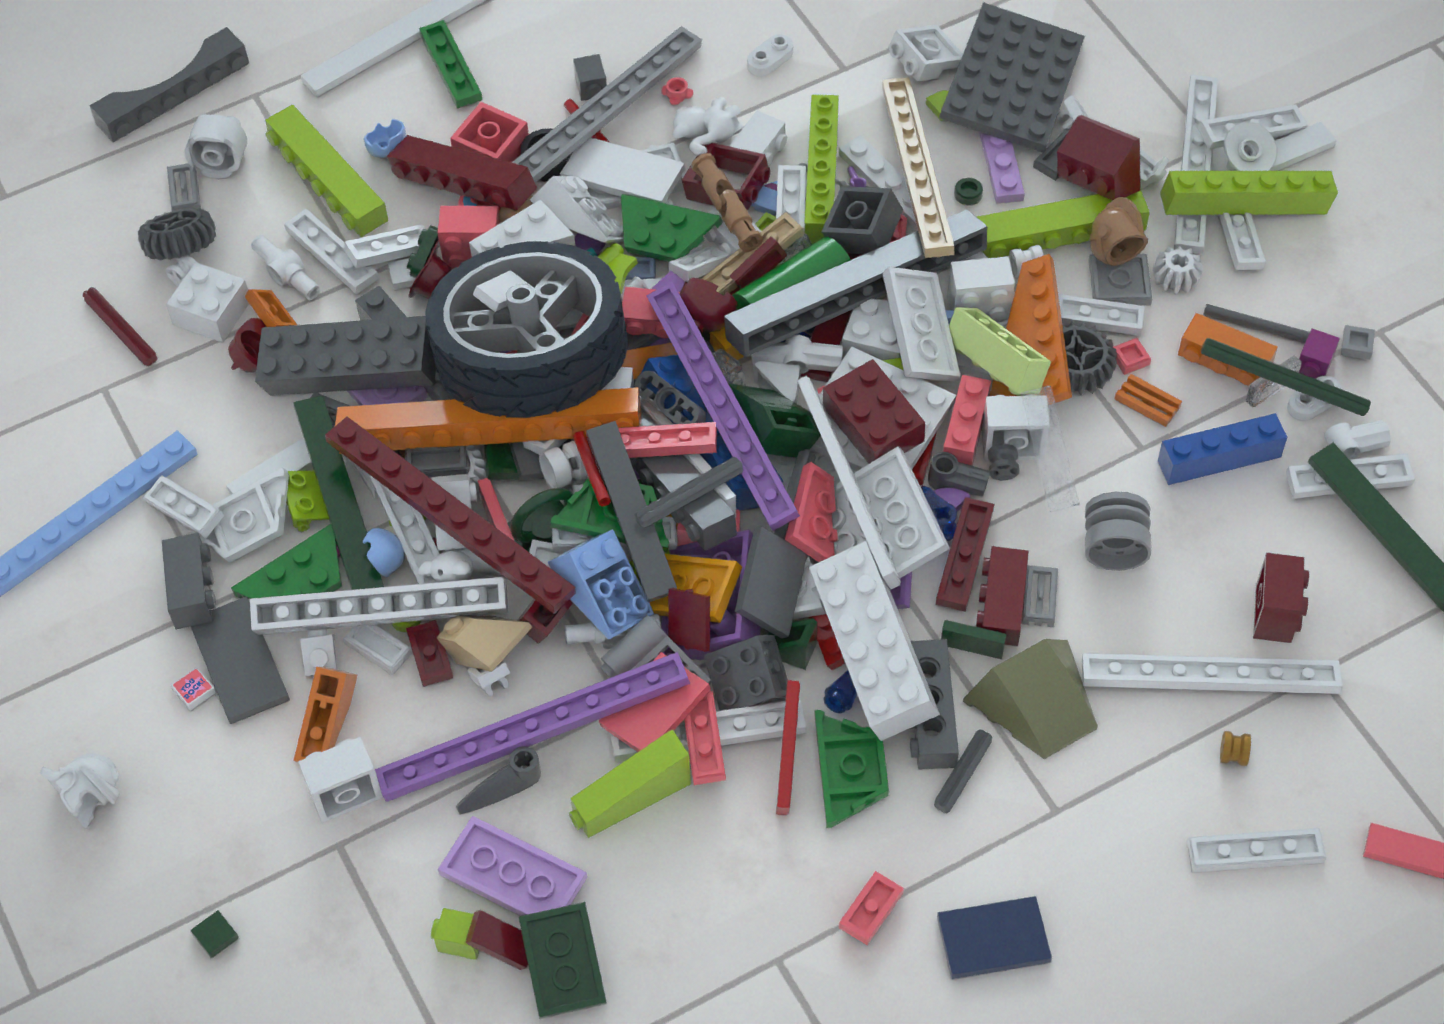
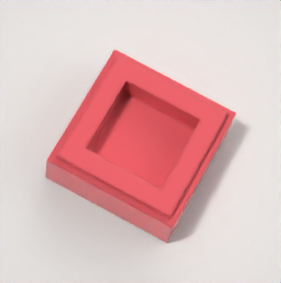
(1131, 356)

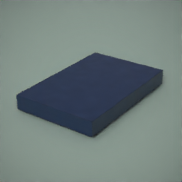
(994, 937)

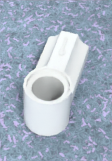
(1358, 438)

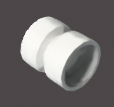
(562, 465)

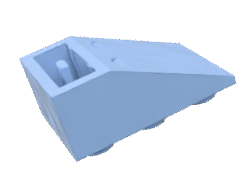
(603, 584)

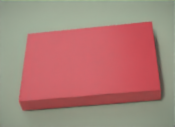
(653, 718)

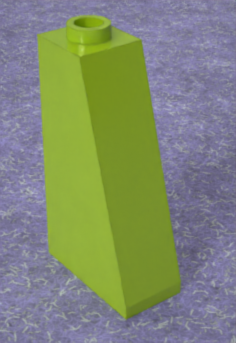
(632, 785)

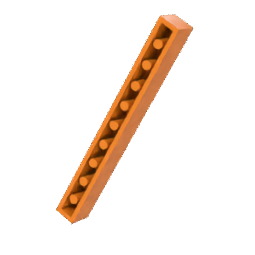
(454, 424)

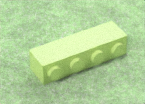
(997, 350)

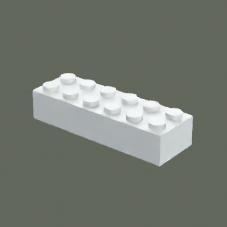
(873, 642)

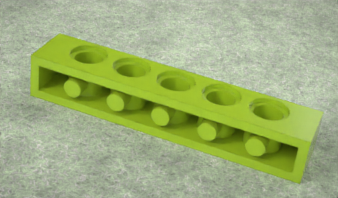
(821, 163)

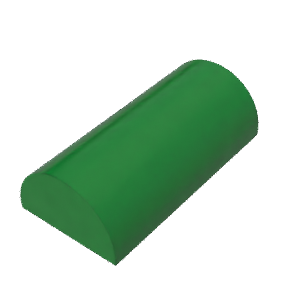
(804, 265)

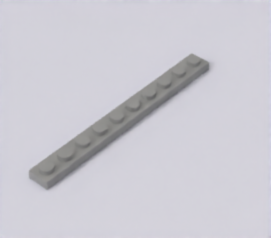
(609, 103)

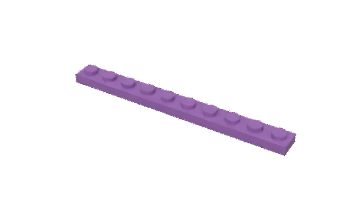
(723, 406)
(531, 726)

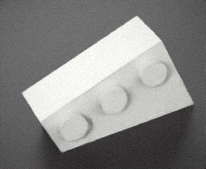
(530, 224)

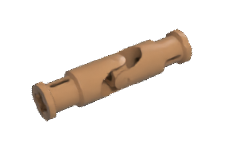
(727, 202)

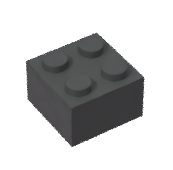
(863, 218)

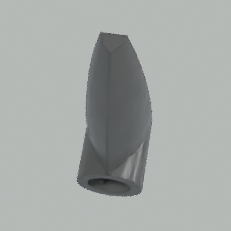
(505, 781)

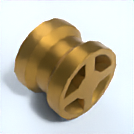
(1235, 748)

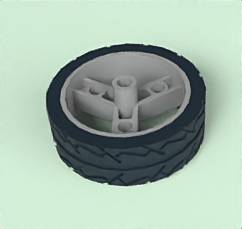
(546, 370)

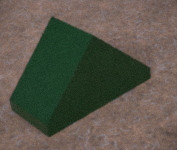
(800, 644)

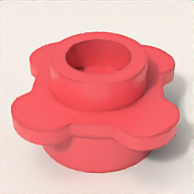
(677, 90)

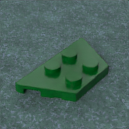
(663, 229)
(588, 518)
(301, 570)
(850, 767)

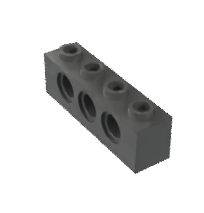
(941, 749)

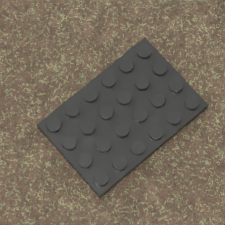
(1012, 77)

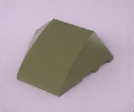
(1037, 698)

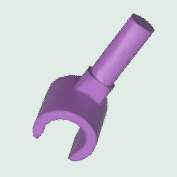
(855, 181)

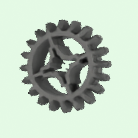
(176, 233)
(1089, 357)

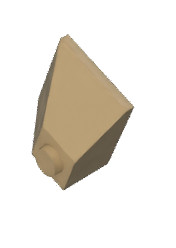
(481, 640)

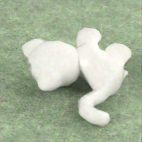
(706, 125)
(455, 566)

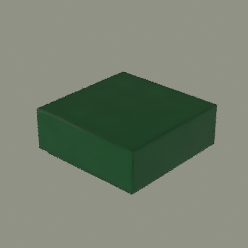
(214, 934)

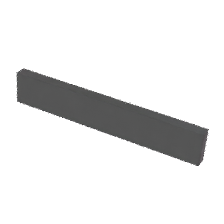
(626, 500)

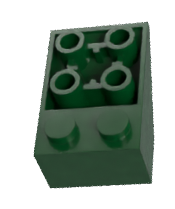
(777, 421)

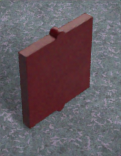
(689, 619)

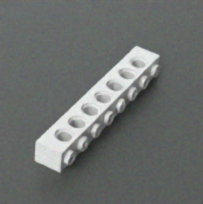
(378, 605)

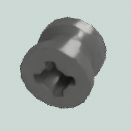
(1003, 462)

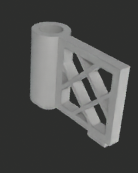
(641, 647)

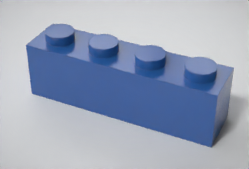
(1222, 449)

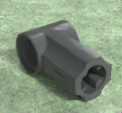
(956, 475)

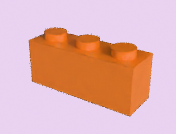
(1204, 327)

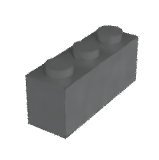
(188, 580)

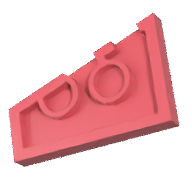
(815, 503)

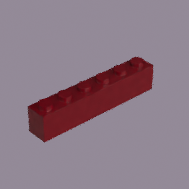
(462, 172)

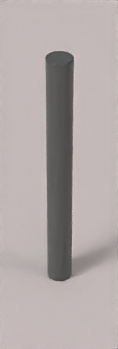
(1256, 323)

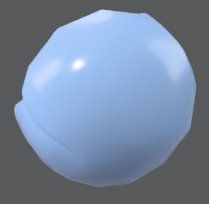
(384, 139)
(385, 551)

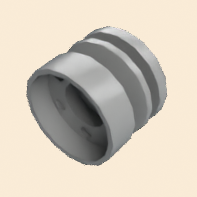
(1117, 531)

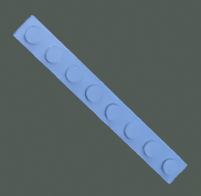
(93, 510)

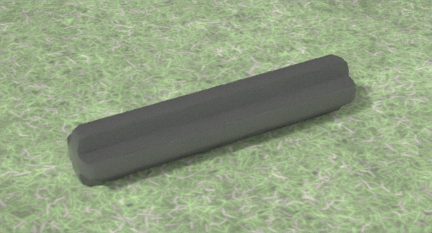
(963, 771)

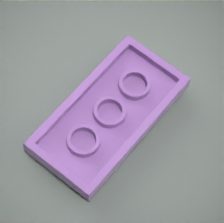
(510, 870)

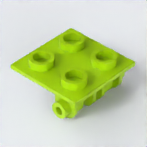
(304, 499)

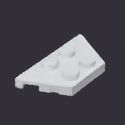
(250, 517)

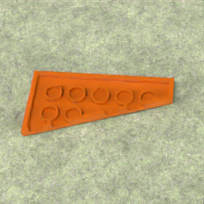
(1038, 322)

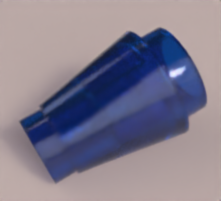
(841, 692)

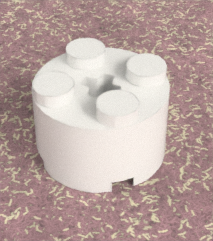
(216, 145)

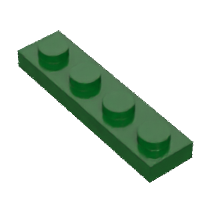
(450, 64)

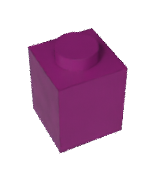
(1318, 353)

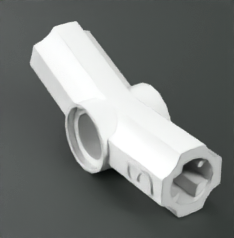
(802, 352)

